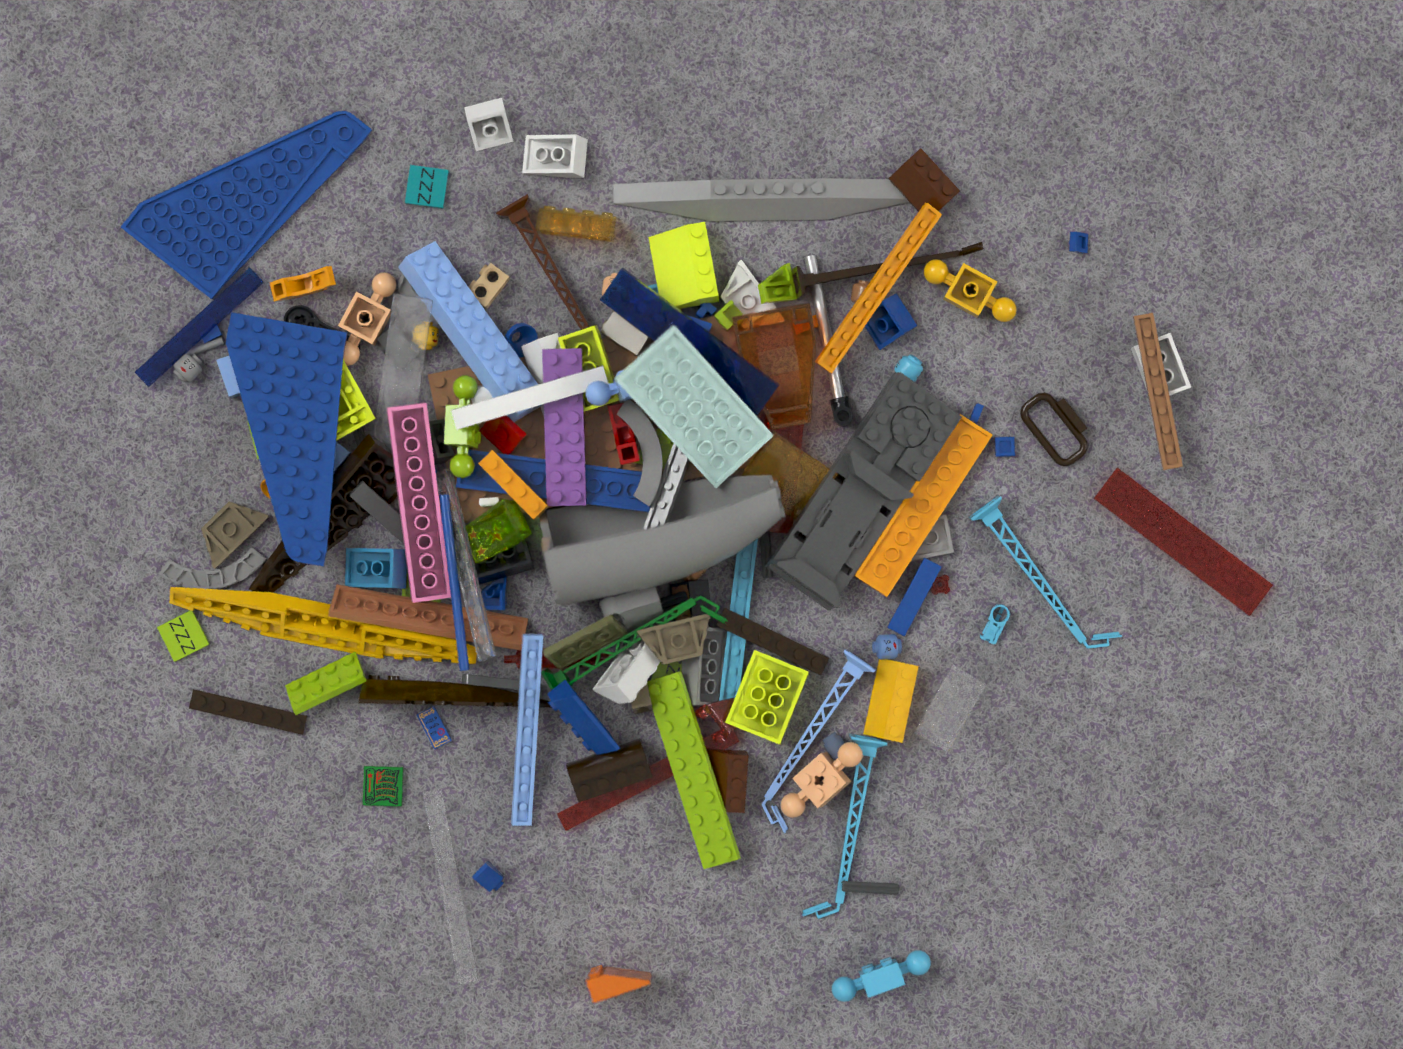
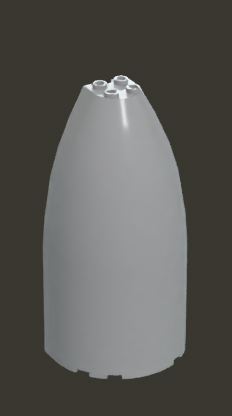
(608, 553)

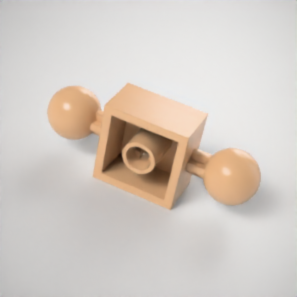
(383, 286)
(834, 779)

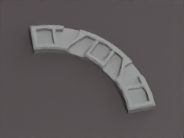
(650, 451)
(215, 578)

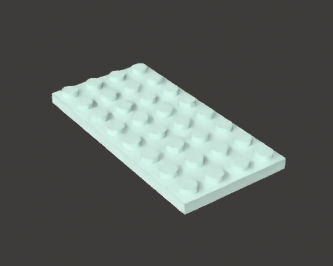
(694, 406)

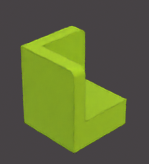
(725, 315)

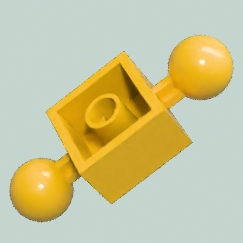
(1002, 309)

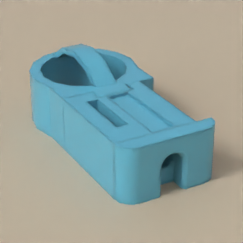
(994, 626)

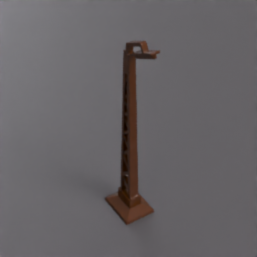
(516, 213)

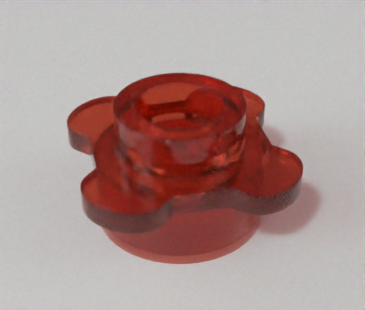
(944, 588)

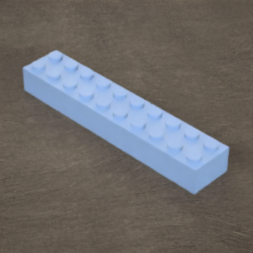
(467, 324)

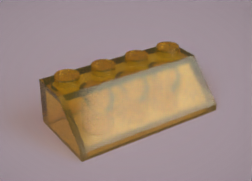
(575, 224)

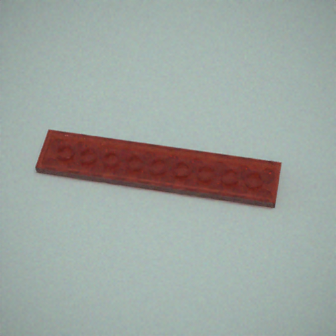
(1183, 541)

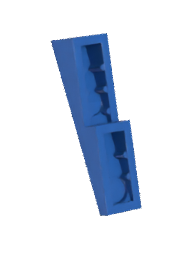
(914, 596)

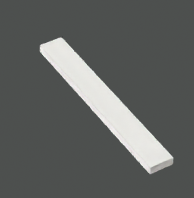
(527, 398)

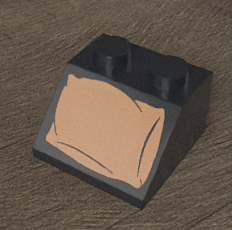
(692, 589)

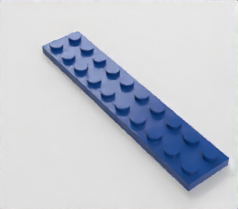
(603, 484)

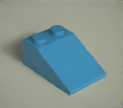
(375, 568)

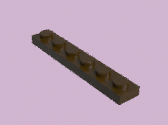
(773, 642)
(248, 712)

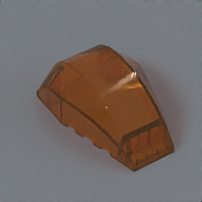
(784, 348)

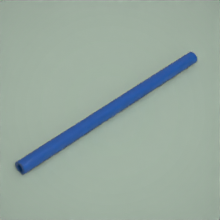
(454, 582)

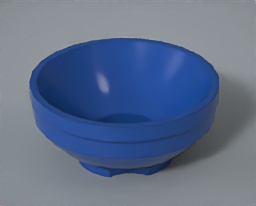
(527, 335)

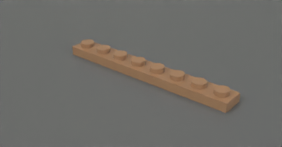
(1157, 391)

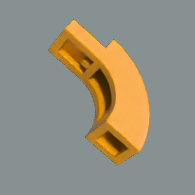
(303, 284)

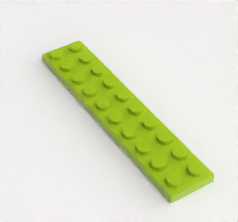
(692, 770)

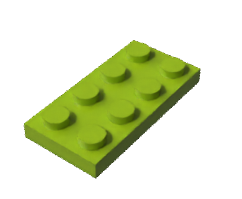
(325, 683)

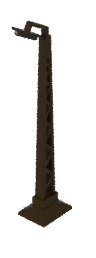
(804, 281)

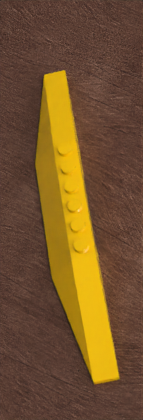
(310, 624)

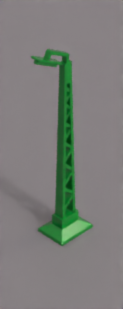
(555, 679)

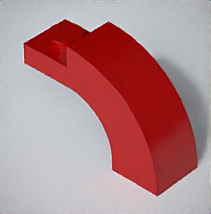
(623, 436)

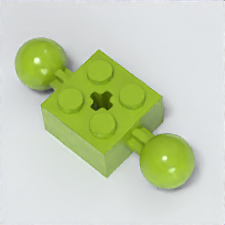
(464, 438)

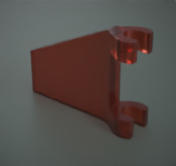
(719, 712)

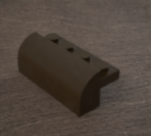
(609, 771)

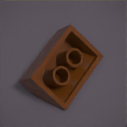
(923, 182)
(731, 776)

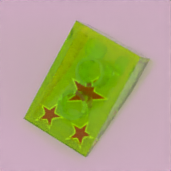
(497, 530)

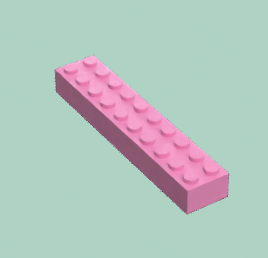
(418, 502)

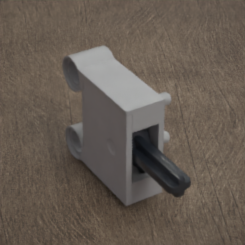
(639, 607)

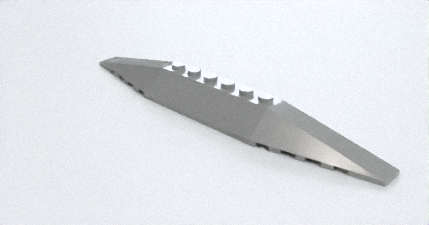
(761, 198)

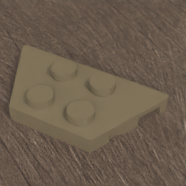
(229, 530)
(676, 639)

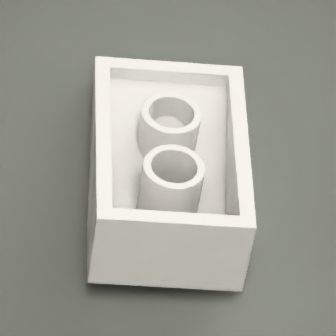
(555, 155)

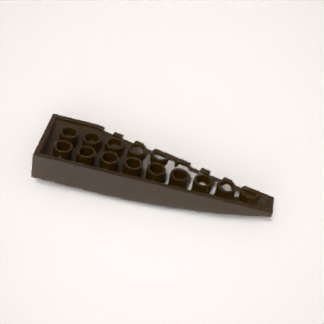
(368, 462)
(435, 693)

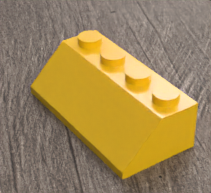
(890, 700)

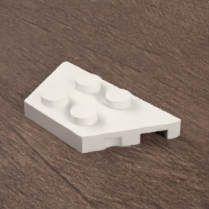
(744, 291)

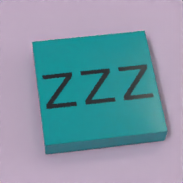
(426, 186)

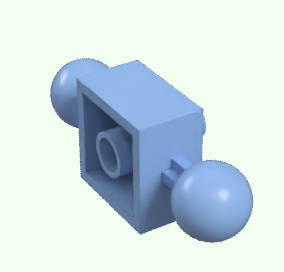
(599, 392)

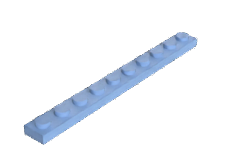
(527, 729)

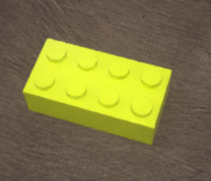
(592, 356)

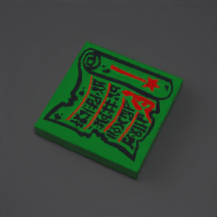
(383, 786)

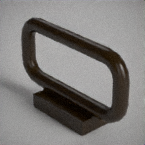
(1068, 417)

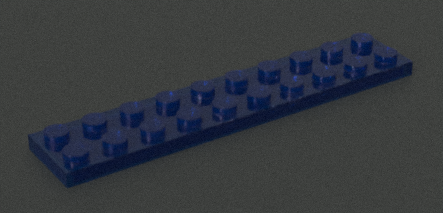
(656, 315)

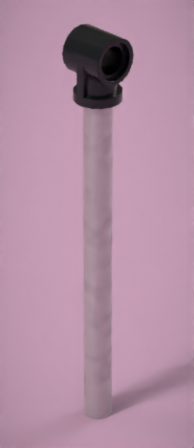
(840, 401)

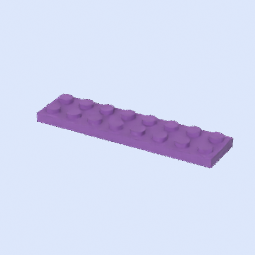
(564, 433)

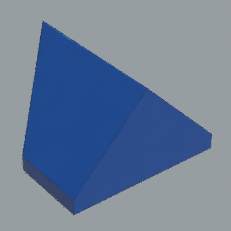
(495, 595)

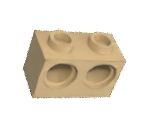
(492, 288)

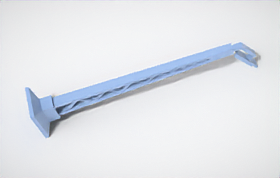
(855, 667)

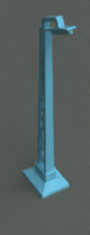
(990, 513)
(869, 747)

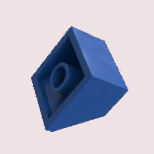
(889, 322)

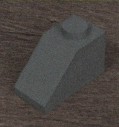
(441, 452)

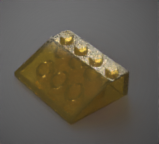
(793, 470)

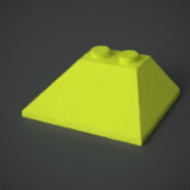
(353, 407)

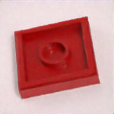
(503, 434)

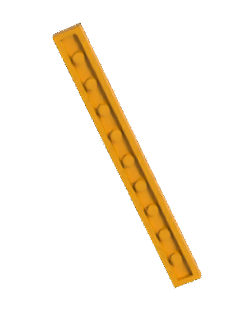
(878, 288)

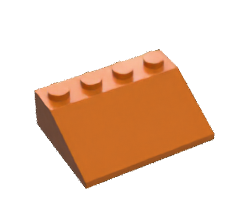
(613, 981)

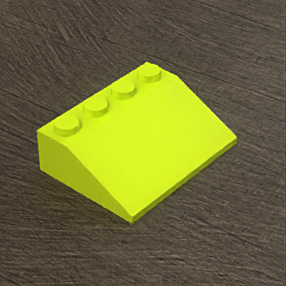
(684, 266)
(767, 697)

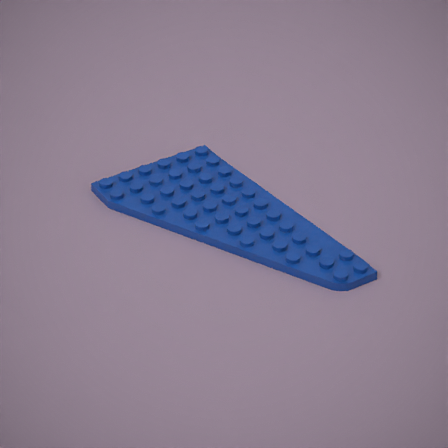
(230, 212)
(292, 401)

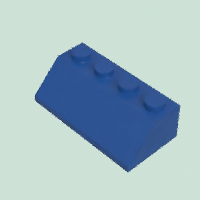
(582, 719)

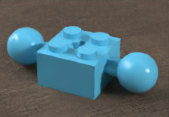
(881, 977)

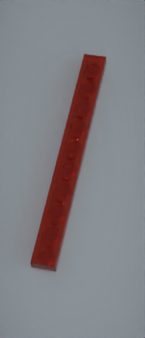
(660, 771)

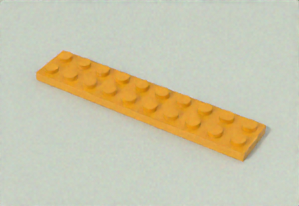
(920, 513)

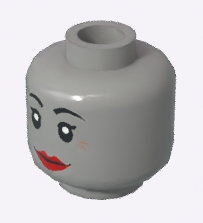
(188, 367)

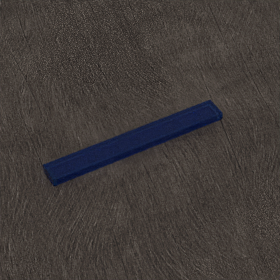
(199, 327)

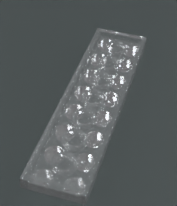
(403, 358)

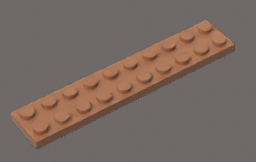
(420, 617)

